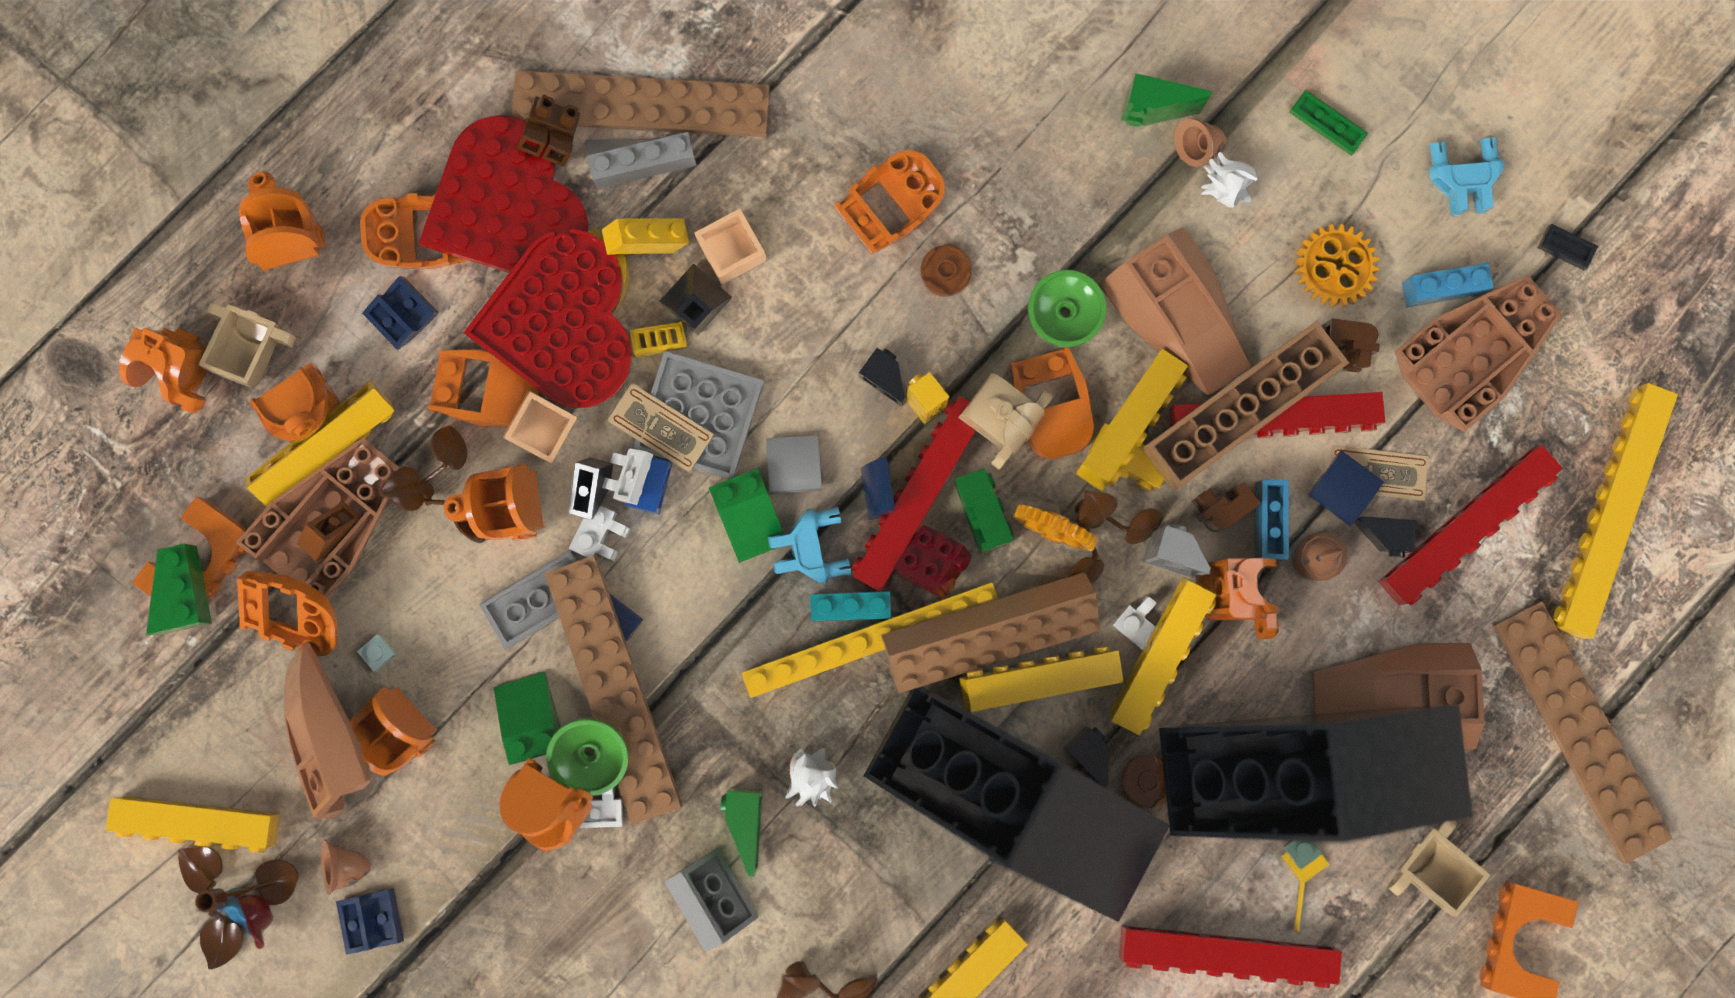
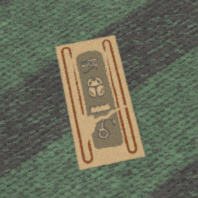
(660, 427)
(1402, 473)

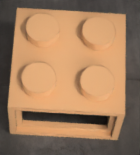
(730, 246)
(539, 427)

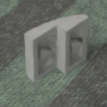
(793, 464)

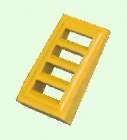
(657, 330)

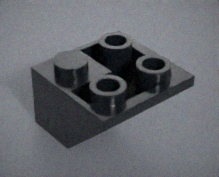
(695, 299)

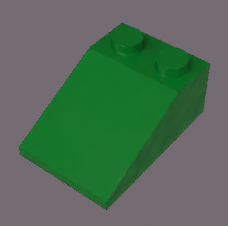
(1159, 100)
(746, 514)
(526, 717)
(743, 819)

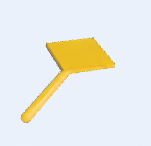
(1304, 875)

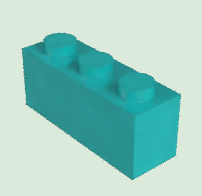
(850, 606)

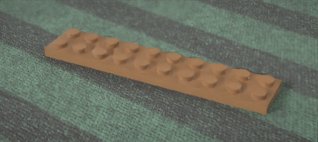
(650, 103)
(613, 685)
(1582, 732)

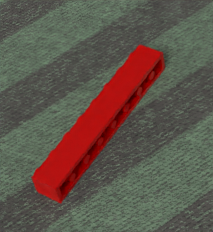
(1316, 415)
(916, 498)
(1471, 525)
(1230, 955)

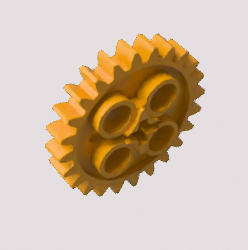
(1343, 244)
(1055, 527)

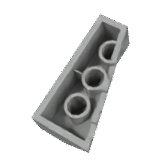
(630, 160)

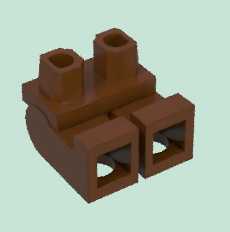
(551, 119)
(1354, 340)
(1224, 513)

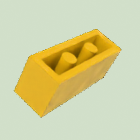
(645, 235)
(926, 397)
(1138, 468)

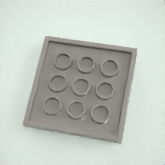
(713, 399)

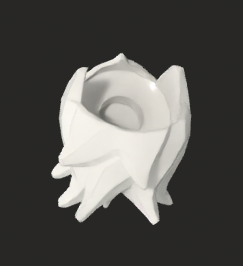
(1229, 180)
(811, 777)

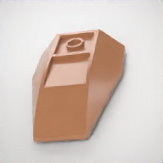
(1178, 306)
(1477, 351)
(350, 478)
(1407, 678)
(321, 737)

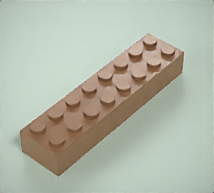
(1245, 406)
(991, 632)

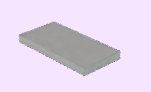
(524, 605)

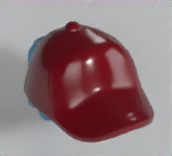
(251, 913)

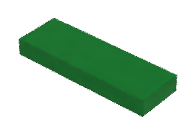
(1328, 122)

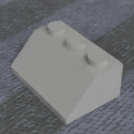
(1176, 551)
(711, 900)

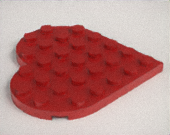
(497, 197)
(557, 320)

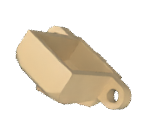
(242, 344)
(1004, 416)
(1440, 871)

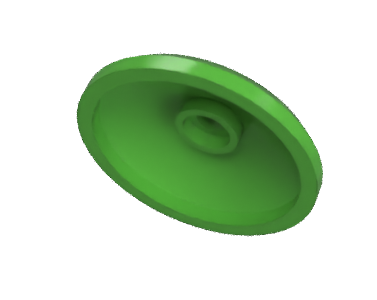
(1072, 292)
(576, 768)

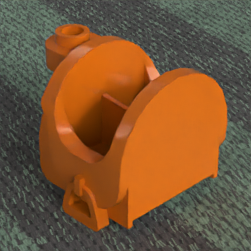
(277, 224)
(172, 358)
(296, 404)
(499, 504)
(1237, 593)
(391, 731)
(542, 808)

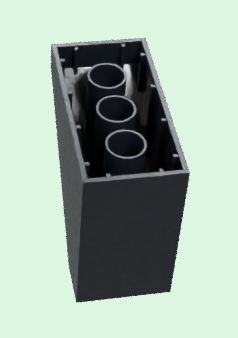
(1317, 775)
(1016, 803)

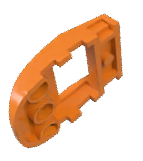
(912, 185)
(390, 234)
(501, 396)
(1065, 426)
(315, 613)

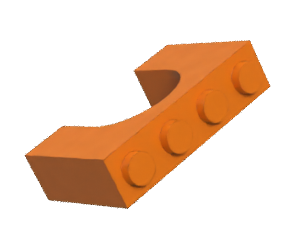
(220, 531)
(1516, 908)

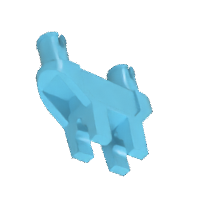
(1466, 179)
(806, 547)

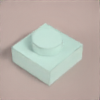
(376, 653)

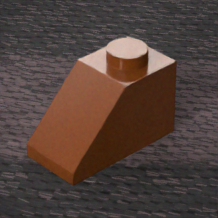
(327, 531)

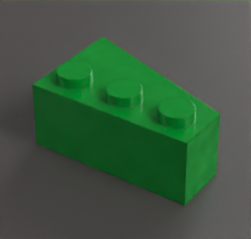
(983, 511)
(177, 592)

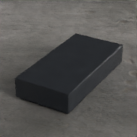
(1567, 247)

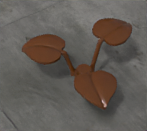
(409, 493)
(1091, 514)
(218, 938)
(800, 983)

